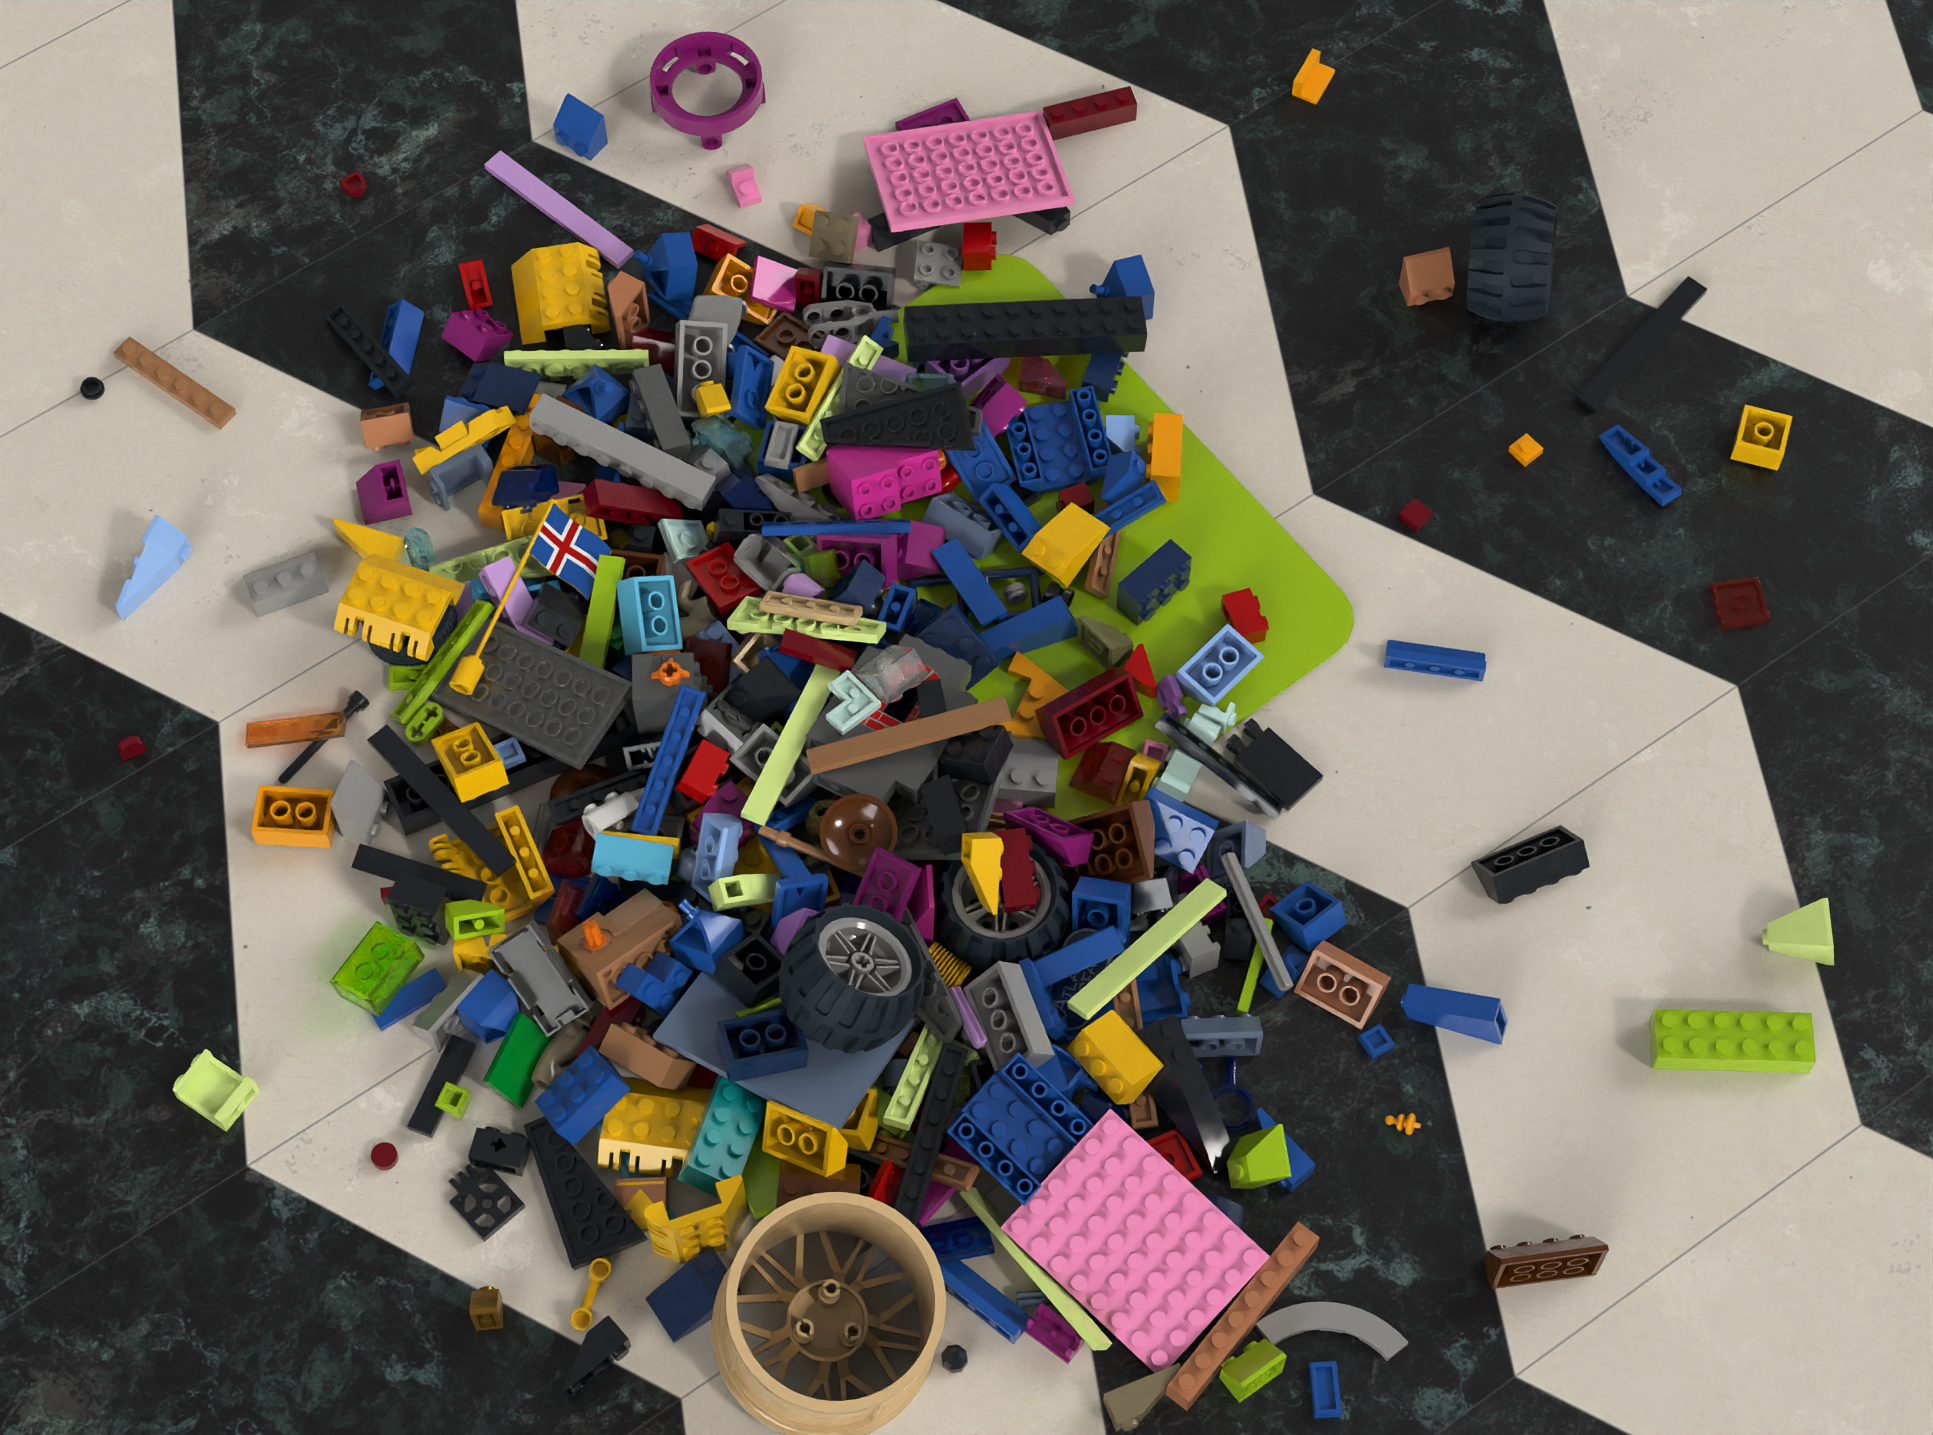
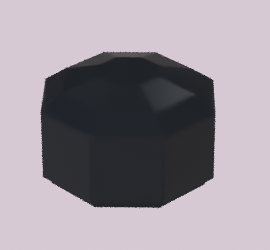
(954, 1358)

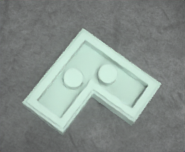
(856, 703)

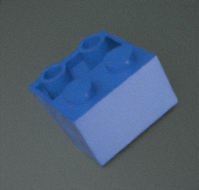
(459, 409)

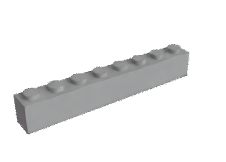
(621, 452)

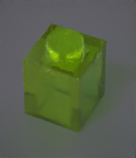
(822, 567)

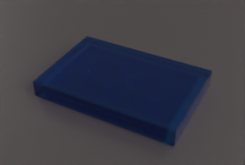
(958, 1239)

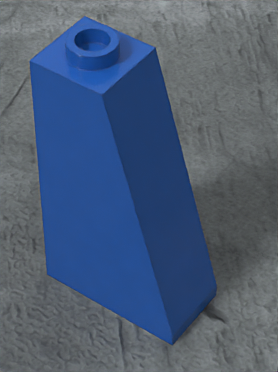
(1032, 629)
(1456, 1011)

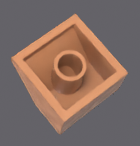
(1427, 277)
(387, 426)

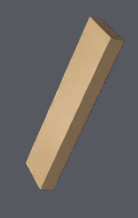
(811, 608)

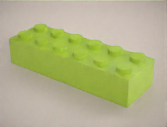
(1732, 1041)

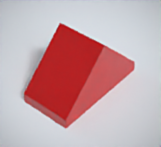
(1141, 672)

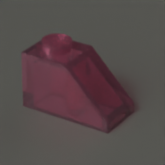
(1041, 378)

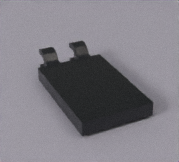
(1274, 764)

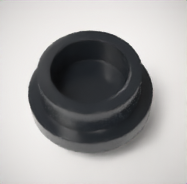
(92, 388)

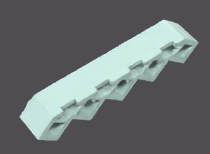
(1182, 766)

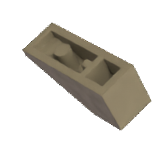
(1133, 1401)

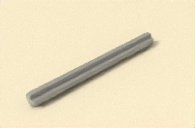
(1256, 921)

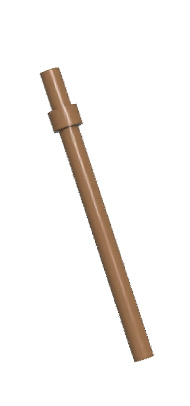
(784, 839)

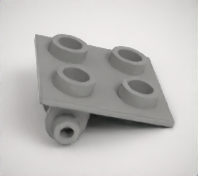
(937, 264)

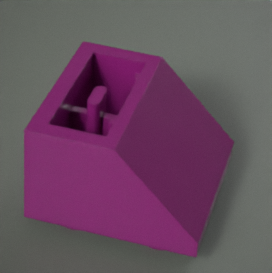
(476, 334)
(383, 493)

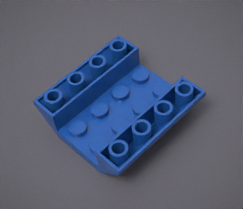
(1060, 443)
(1018, 1127)

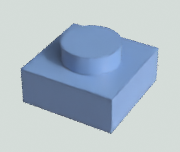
(510, 752)

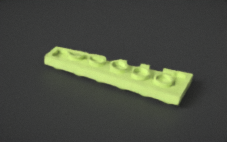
(576, 363)
(468, 566)
(749, 619)

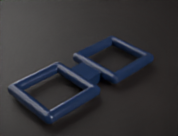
(1031, 572)

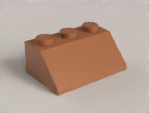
(628, 307)
(1342, 984)

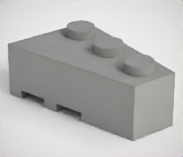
(1194, 947)

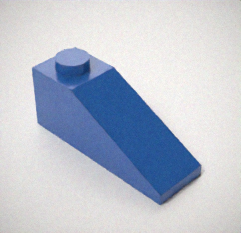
(1300, 1164)

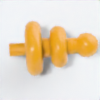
(1401, 1122)

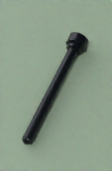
(356, 703)

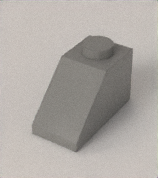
(709, 462)

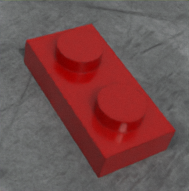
(886, 1183)

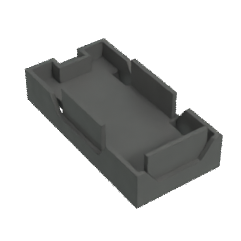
(726, 724)
(540, 977)

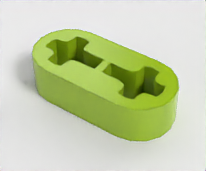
(423, 723)

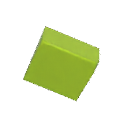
(454, 1100)

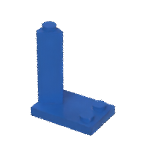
(751, 385)
(798, 886)
(1063, 964)

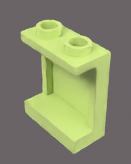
(215, 1090)

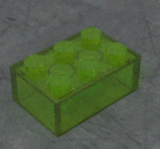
(377, 968)

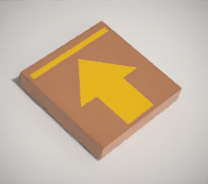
(638, 1193)

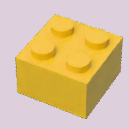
(1761, 437)

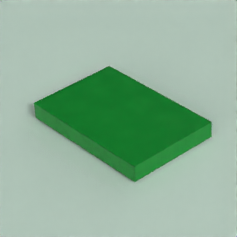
(516, 1060)

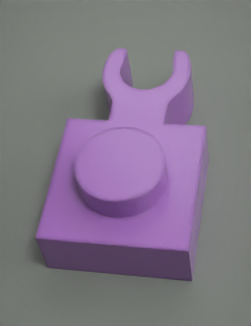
(1169, 696)

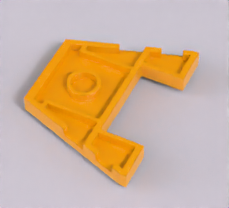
(1039, 693)

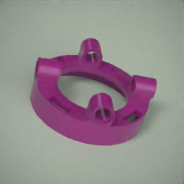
(704, 51)

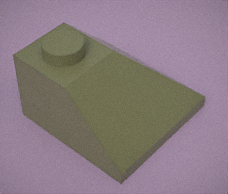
(1104, 642)

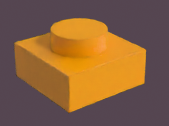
(1525, 449)

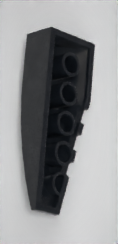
(1185, 1092)

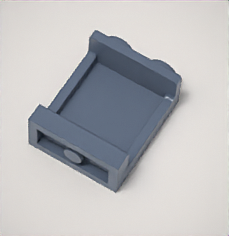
(459, 473)

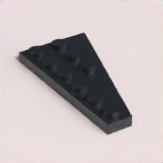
(583, 1207)

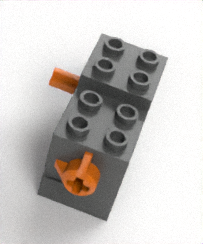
(656, 687)

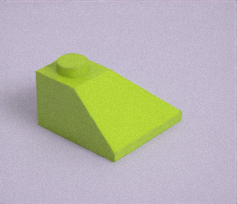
(1259, 1159)

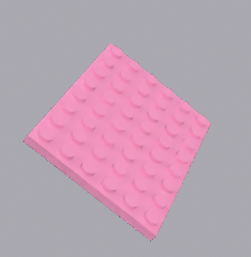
(967, 171)
(1135, 1242)

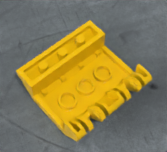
(559, 289)
(396, 603)
(520, 887)
(651, 1125)
(699, 1231)

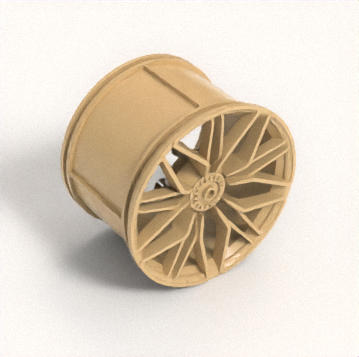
(828, 1317)

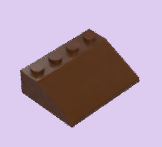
(1120, 845)
(1544, 1261)

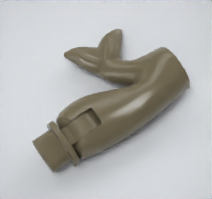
(700, 611)
(561, 1049)

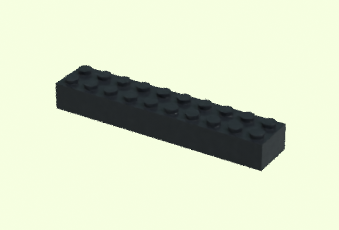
(1024, 329)
(539, 766)

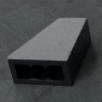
(1047, 220)

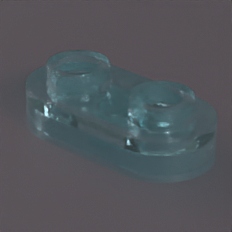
(420, 554)

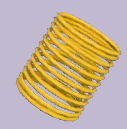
(960, 970)

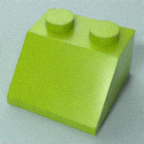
(1252, 1369)

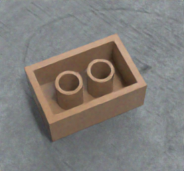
(646, 1057)

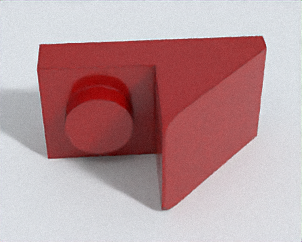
(475, 284)

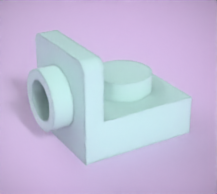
(1215, 714)

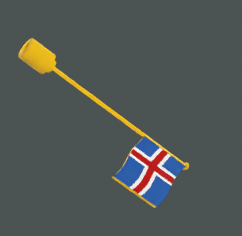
(564, 551)

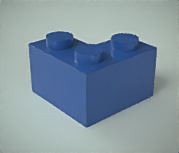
(658, 984)

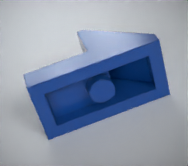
(883, 336)
(1295, 964)

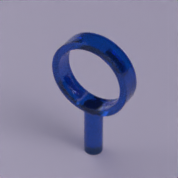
(1233, 1087)

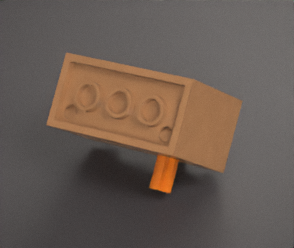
(606, 944)

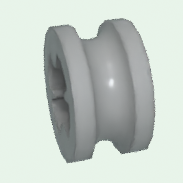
(1015, 593)

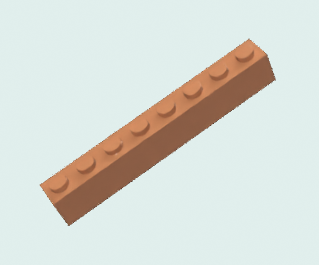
(1242, 1316)

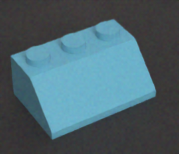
(649, 614)
(632, 859)

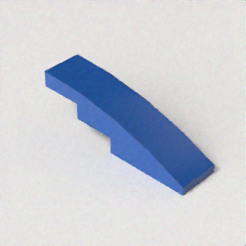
(1639, 465)

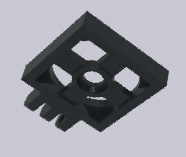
(471, 1186)

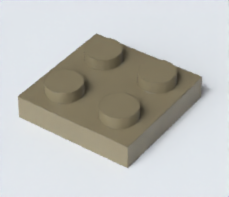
(834, 236)

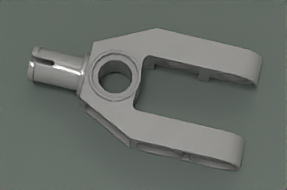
(857, 317)

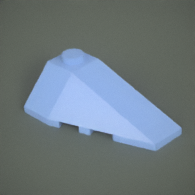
(162, 557)

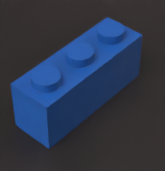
(1010, 514)

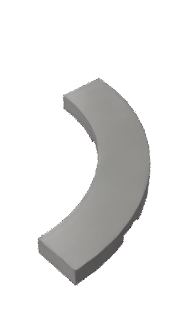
(1335, 1318)

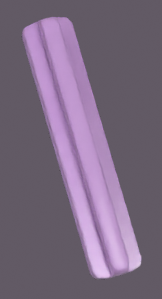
(971, 1023)

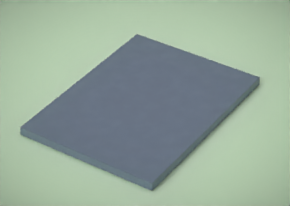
(823, 1090)

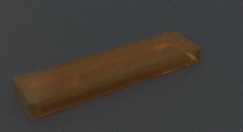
(295, 729)

